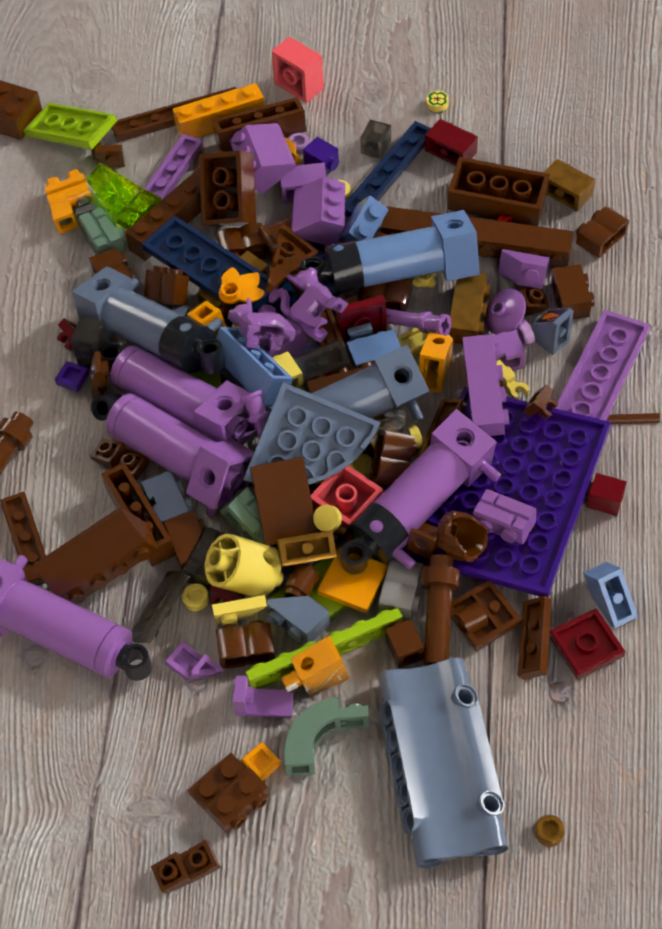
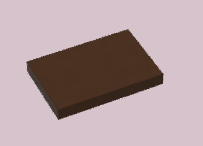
(283, 499)

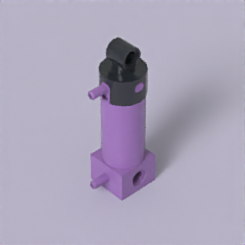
(455, 457)

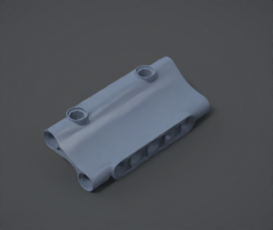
(441, 763)

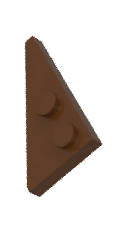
(287, 256)

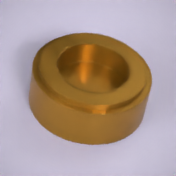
(549, 830)

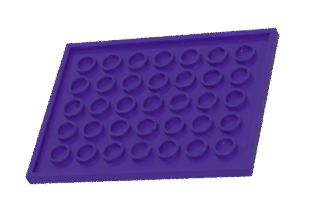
(542, 466)

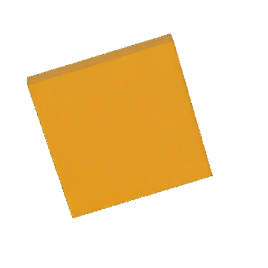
(353, 589)

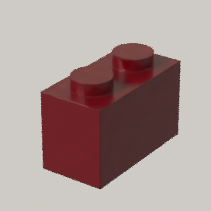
(450, 142)

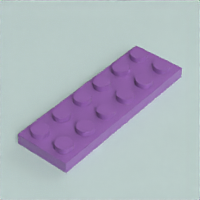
(604, 366)

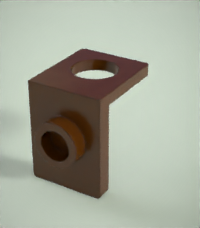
(423, 540)

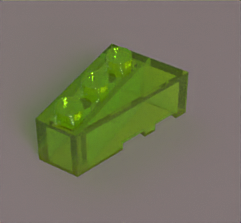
(121, 196)

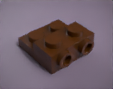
(230, 793)

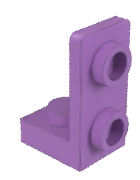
(261, 702)

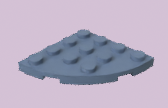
(312, 429)

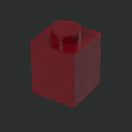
(606, 494)

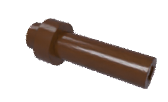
(14, 436)
(439, 581)

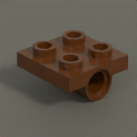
(483, 615)

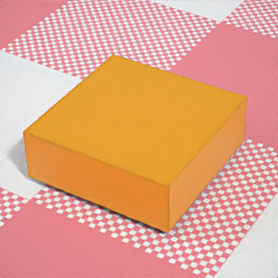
(261, 761)

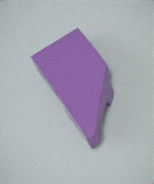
(191, 664)

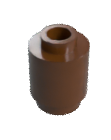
(301, 581)

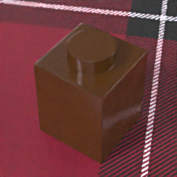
(404, 643)

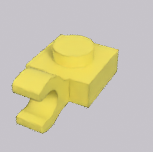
(510, 384)

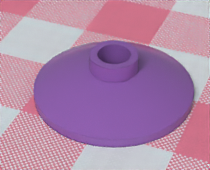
(505, 311)

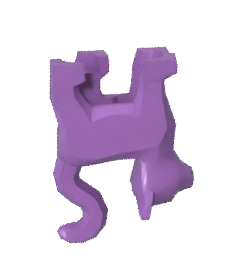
(311, 303)
(262, 325)

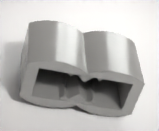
(401, 588)

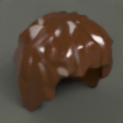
(461, 536)

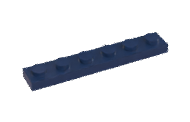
(390, 167)

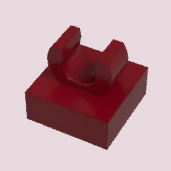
(68, 328)
(225, 595)

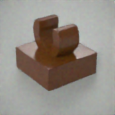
(539, 402)

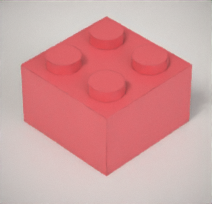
(298, 69)
(348, 492)

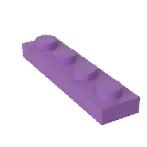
(175, 165)

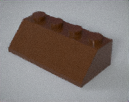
(97, 556)

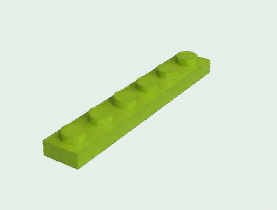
(357, 635)

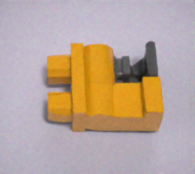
(67, 194)

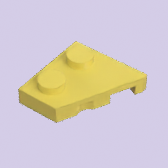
(238, 610)

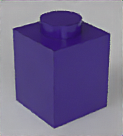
(321, 152)

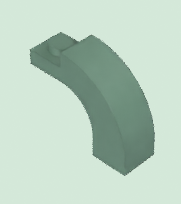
(313, 726)

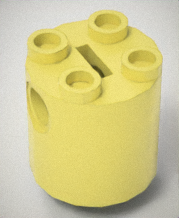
(243, 566)

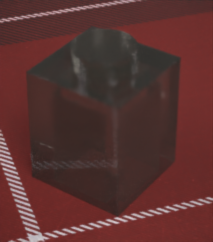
(375, 139)

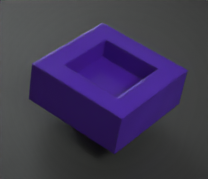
(72, 376)

